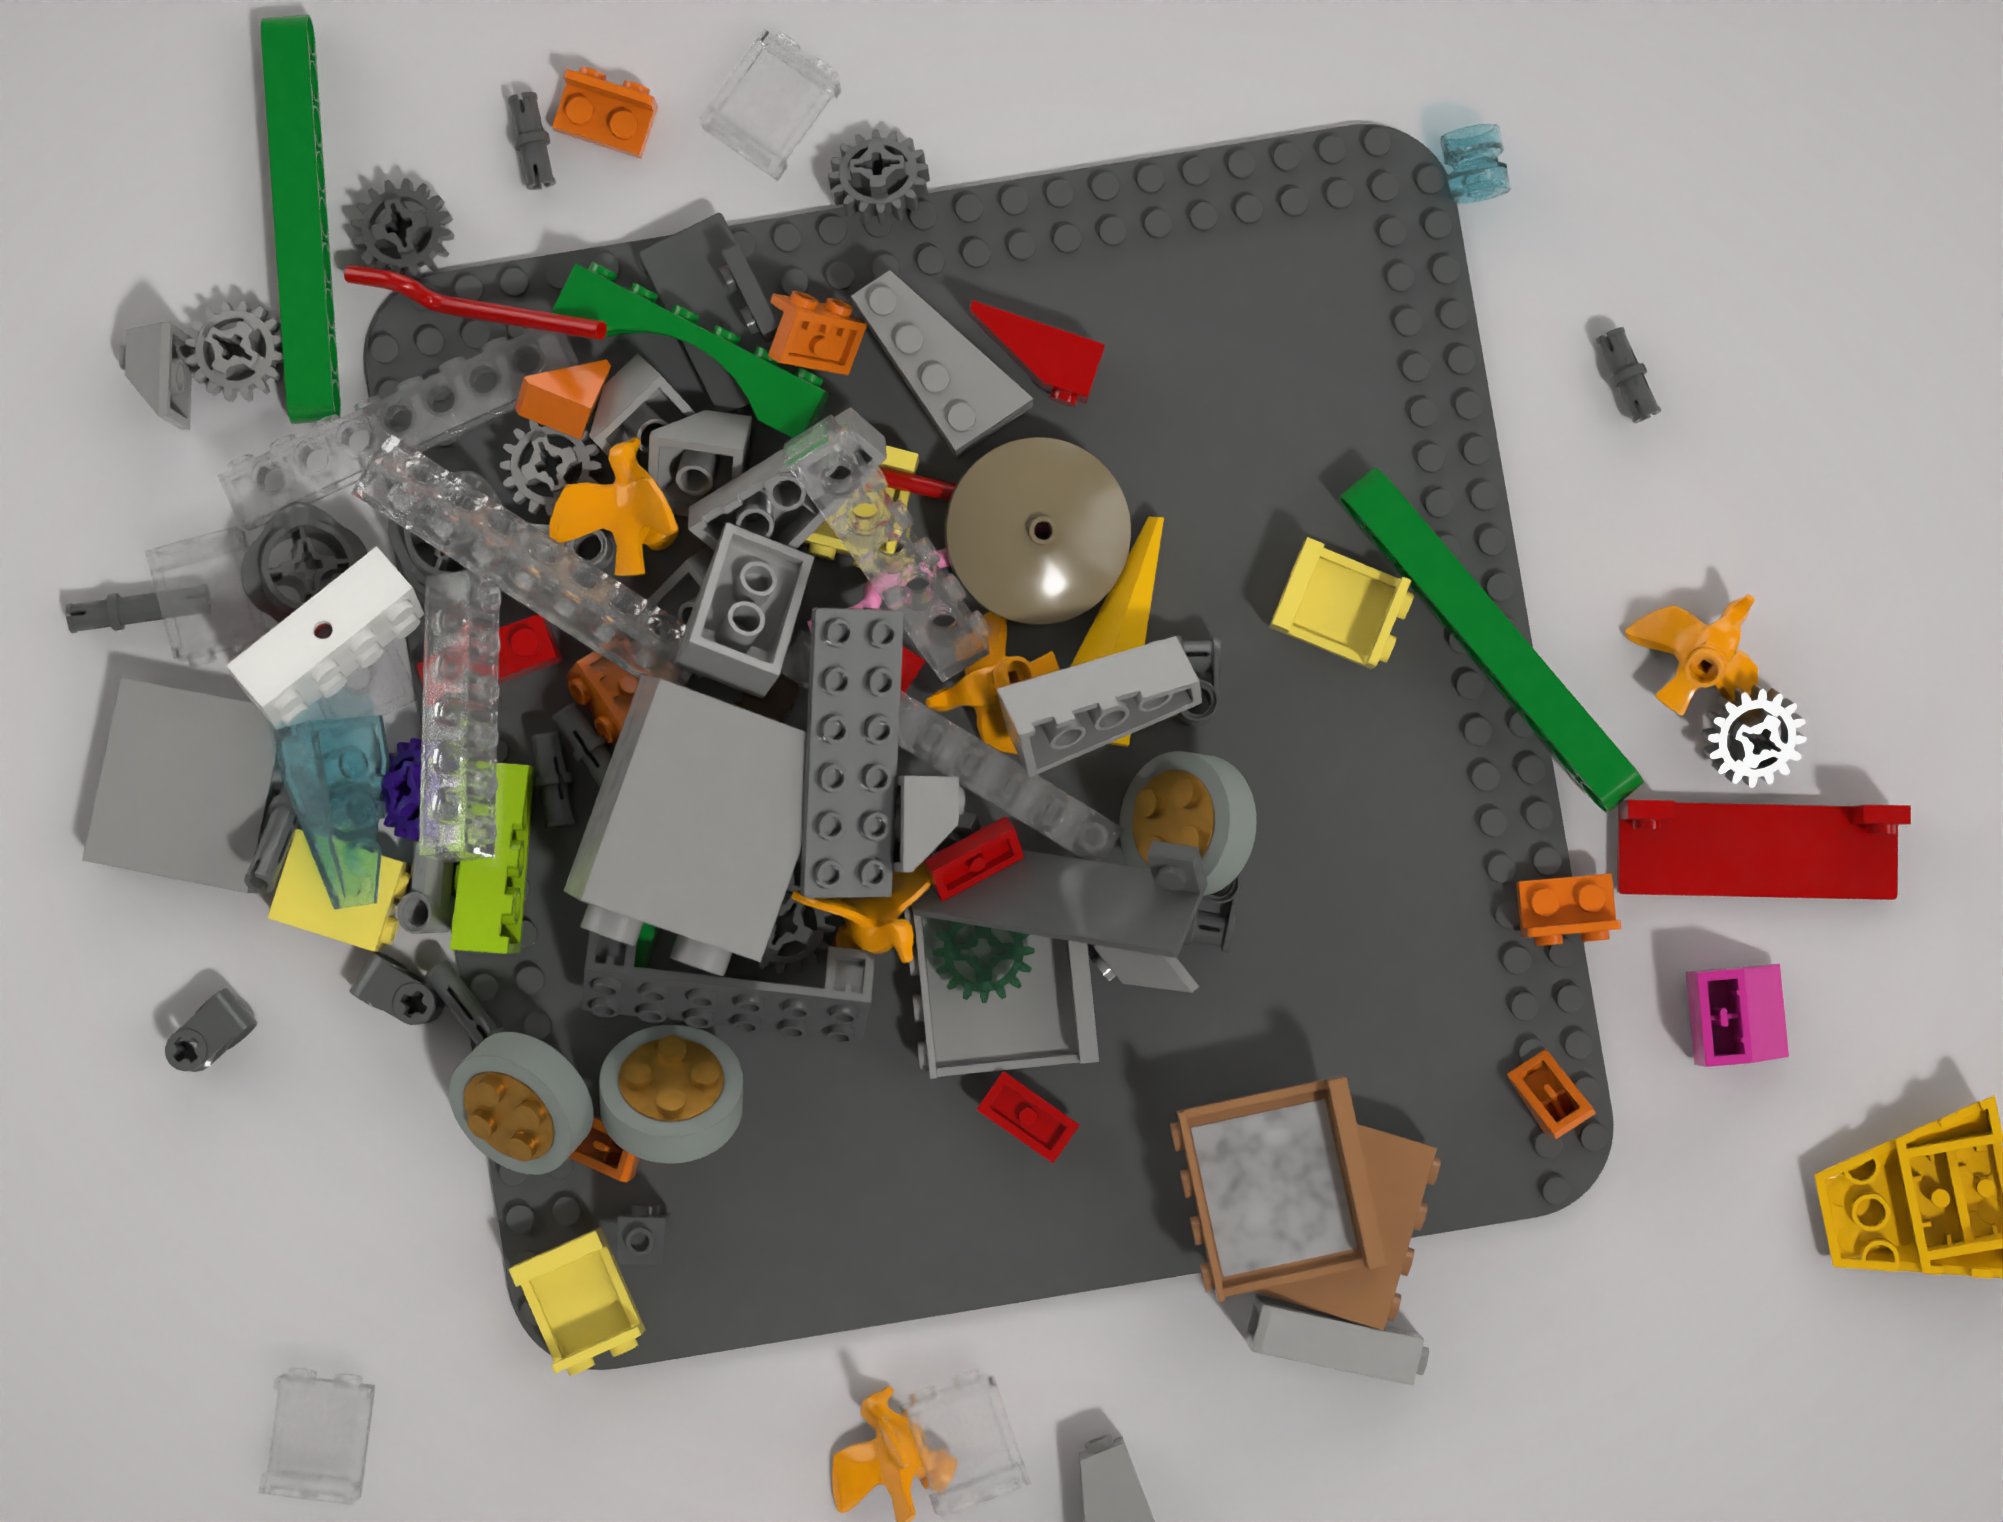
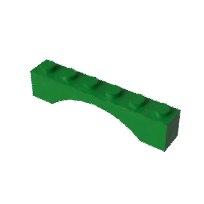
(777, 397)

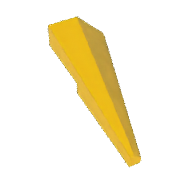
(1126, 610)

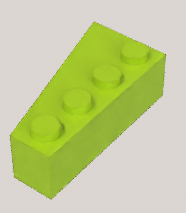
(493, 889)

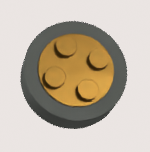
(1194, 804)
(671, 1093)
(521, 1103)

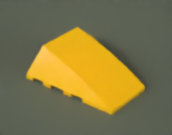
(1922, 1199)

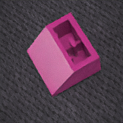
(1737, 1015)

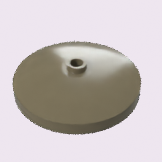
(994, 539)

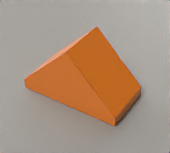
(563, 397)
(1550, 1095)
(604, 1155)

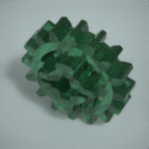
(983, 982)

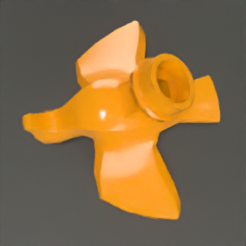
(628, 508)
(1705, 652)
(983, 679)
(874, 921)
(886, 1460)

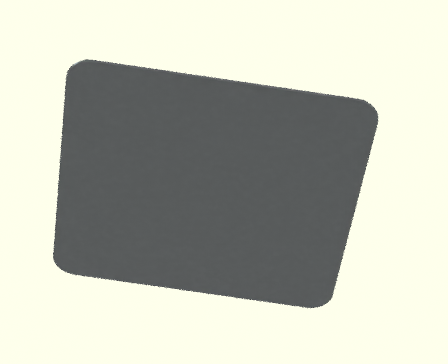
(1265, 346)

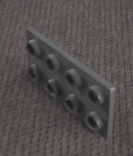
(711, 278)

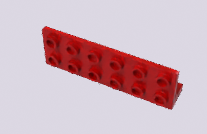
(1759, 850)

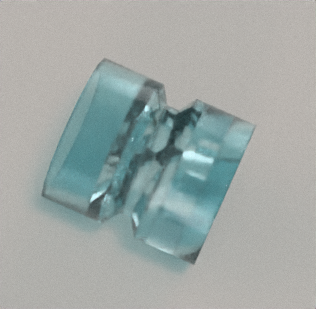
(1475, 163)

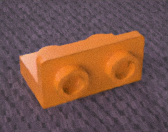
(605, 112)
(816, 333)
(604, 691)
(1567, 907)

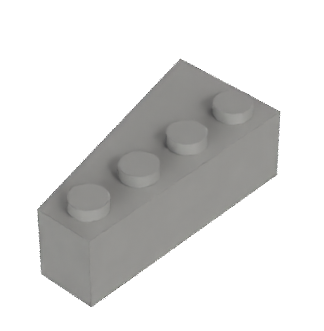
(945, 372)
(772, 499)
(1097, 702)

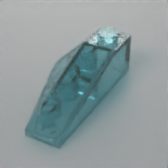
(335, 788)

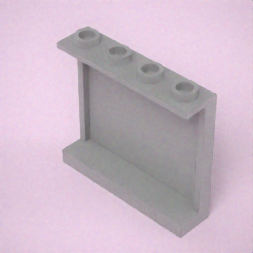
(183, 786)
(1034, 1026)

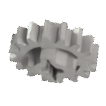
(228, 366)
(531, 474)

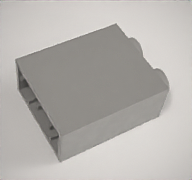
(693, 826)

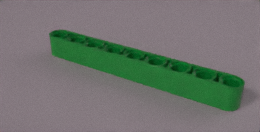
(300, 218)
(1491, 640)

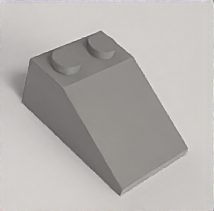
(745, 611)

